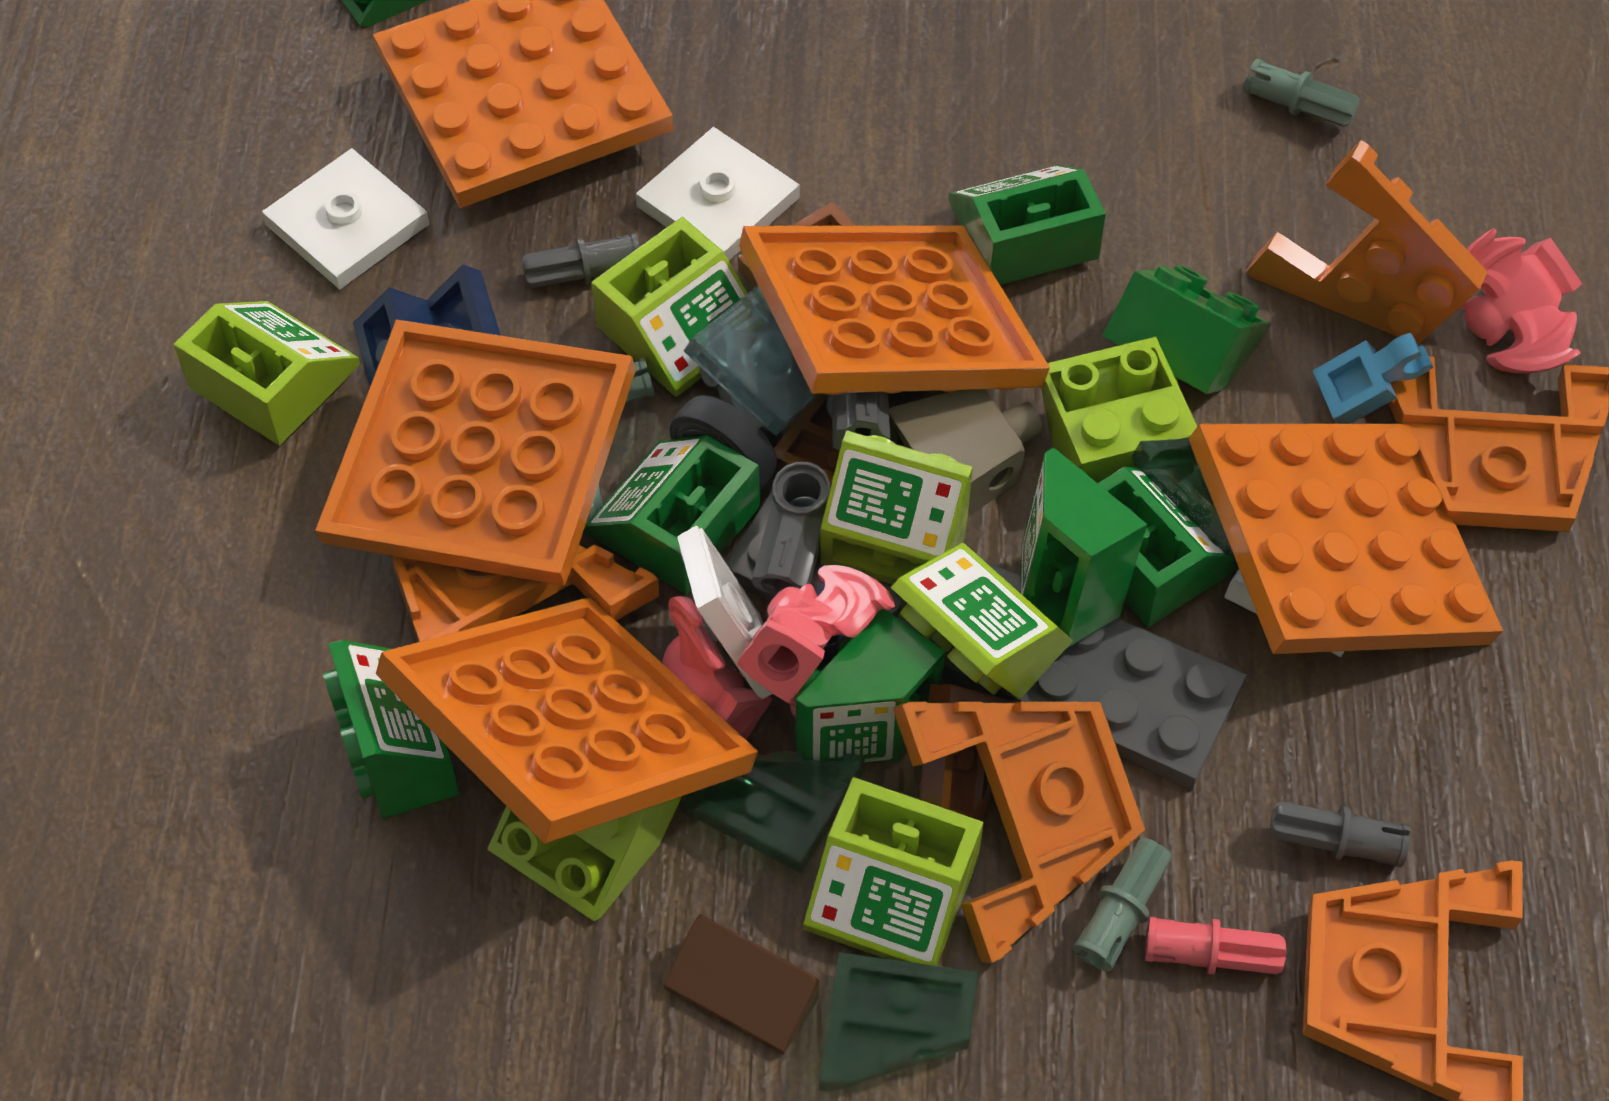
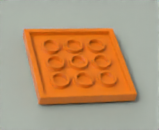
(520, 90)
(891, 309)
(478, 452)
(1342, 538)
(565, 717)

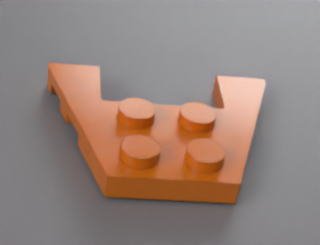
(1394, 274)
(1508, 465)
(456, 599)
(1055, 792)
(1383, 978)

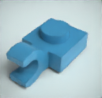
(1362, 378)

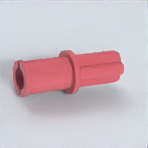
(1213, 946)

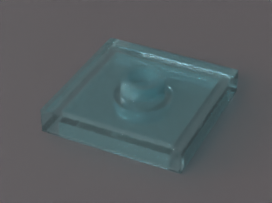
(753, 362)

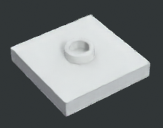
(718, 191)
(345, 218)
(720, 599)

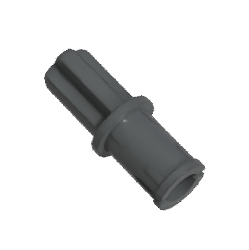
(576, 261)
(1341, 833)

